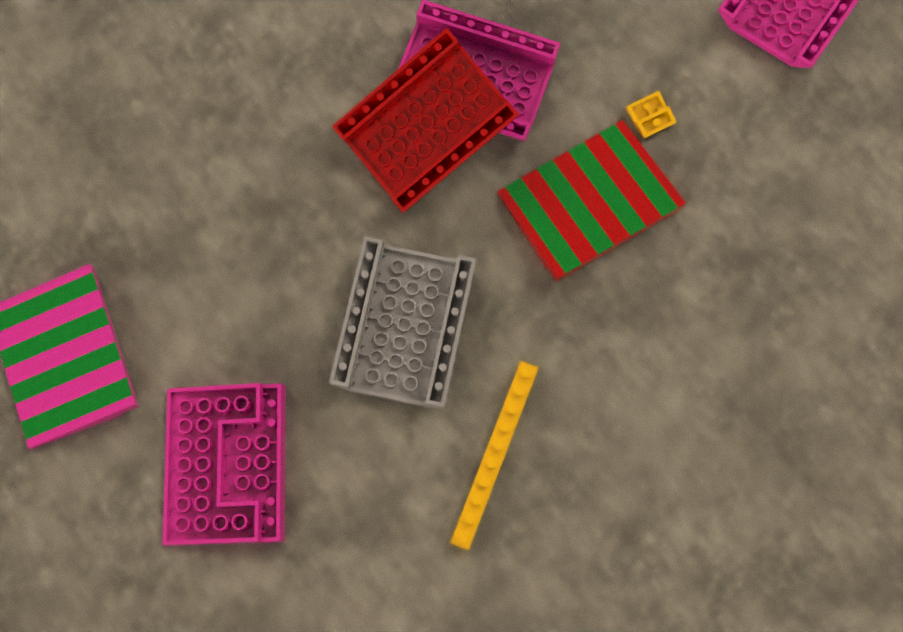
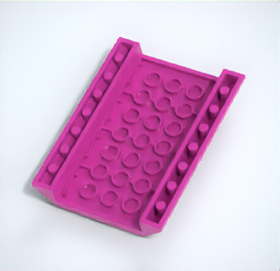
(788, 28)
(510, 58)

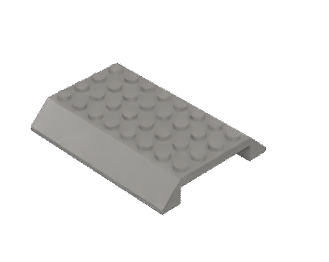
(402, 324)

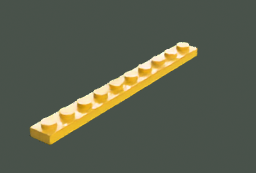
(494, 456)

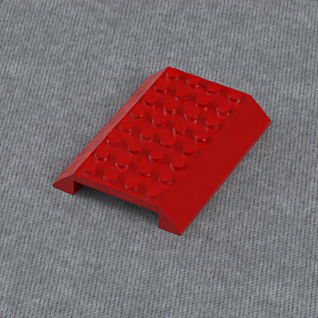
(425, 120)

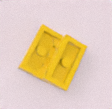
(650, 114)

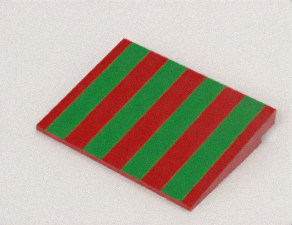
(590, 200)

